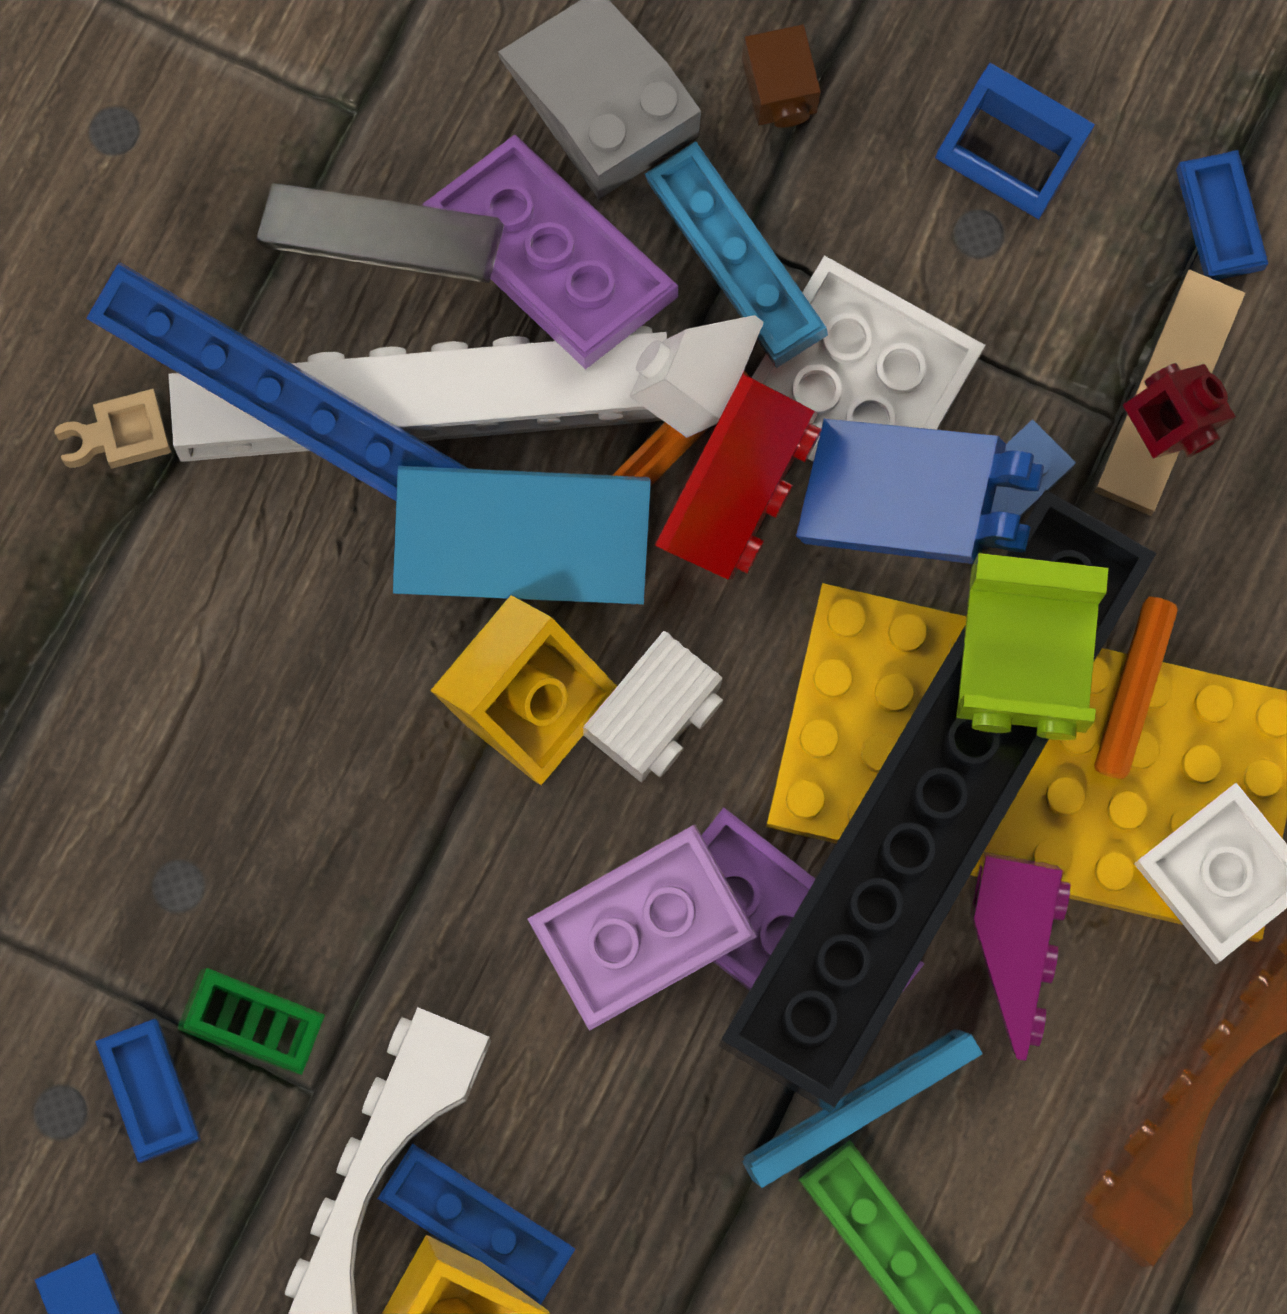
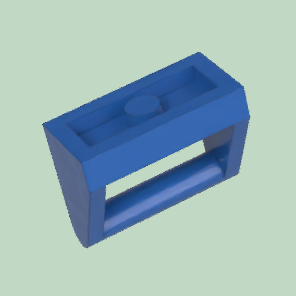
(1032, 116)

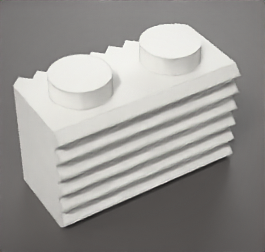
(655, 708)

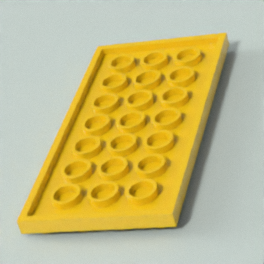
(1200, 736)

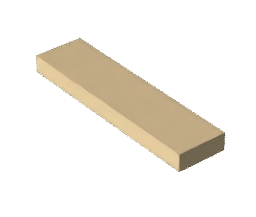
(1190, 338)

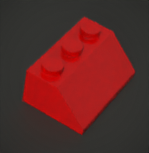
(739, 479)

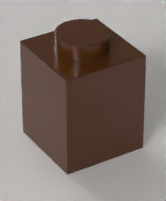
(781, 76)

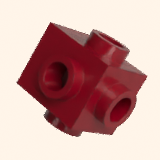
(1180, 410)

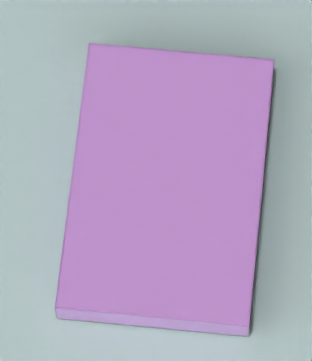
(642, 927)

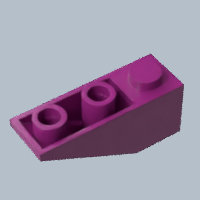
(1013, 925)

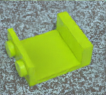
(1030, 645)

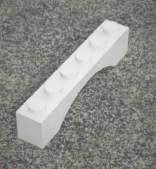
(429, 1077)

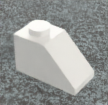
(695, 373)

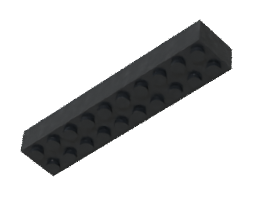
(907, 852)

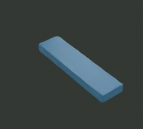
(736, 253)
(861, 1106)

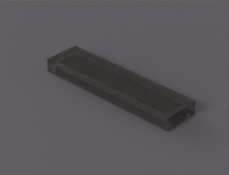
(380, 232)

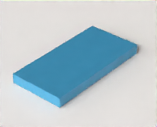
(521, 535)

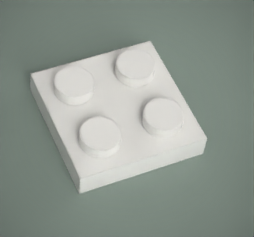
(1221, 873)

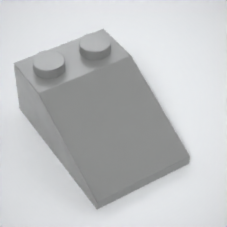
(603, 93)

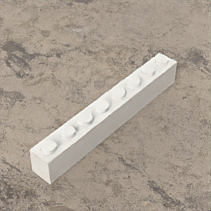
(436, 394)

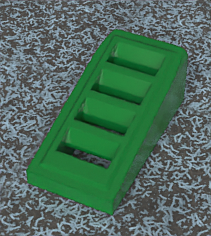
(200, 999)

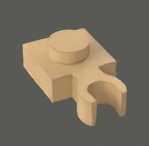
(125, 429)

